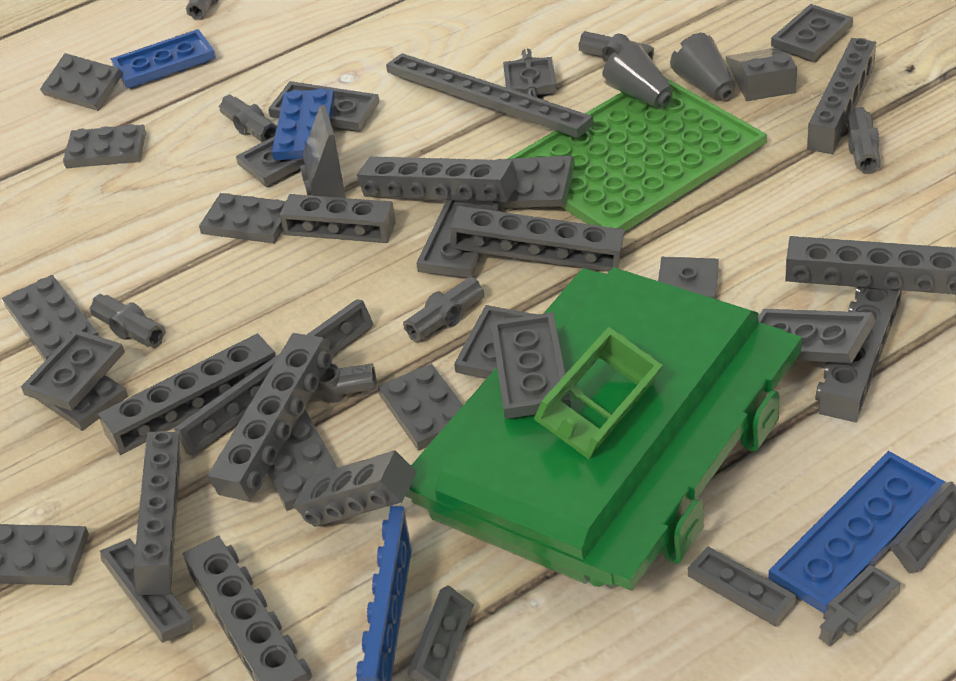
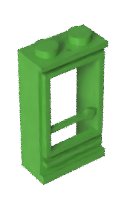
(570, 425)

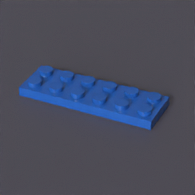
(854, 531)
(389, 591)

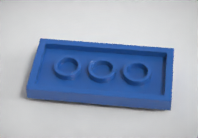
(163, 58)
(297, 119)

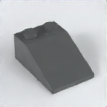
(763, 73)
(321, 161)

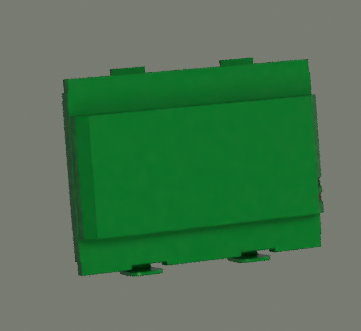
(632, 498)

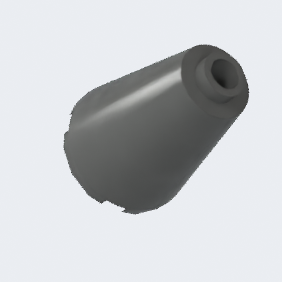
(703, 66)
(637, 76)

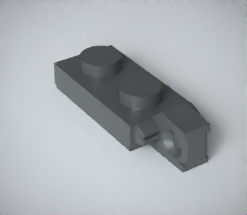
(857, 604)

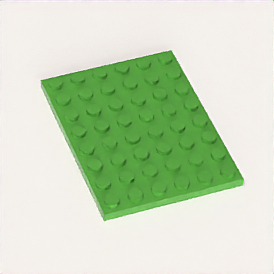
(645, 155)

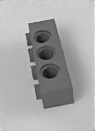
(338, 218)
(355, 489)

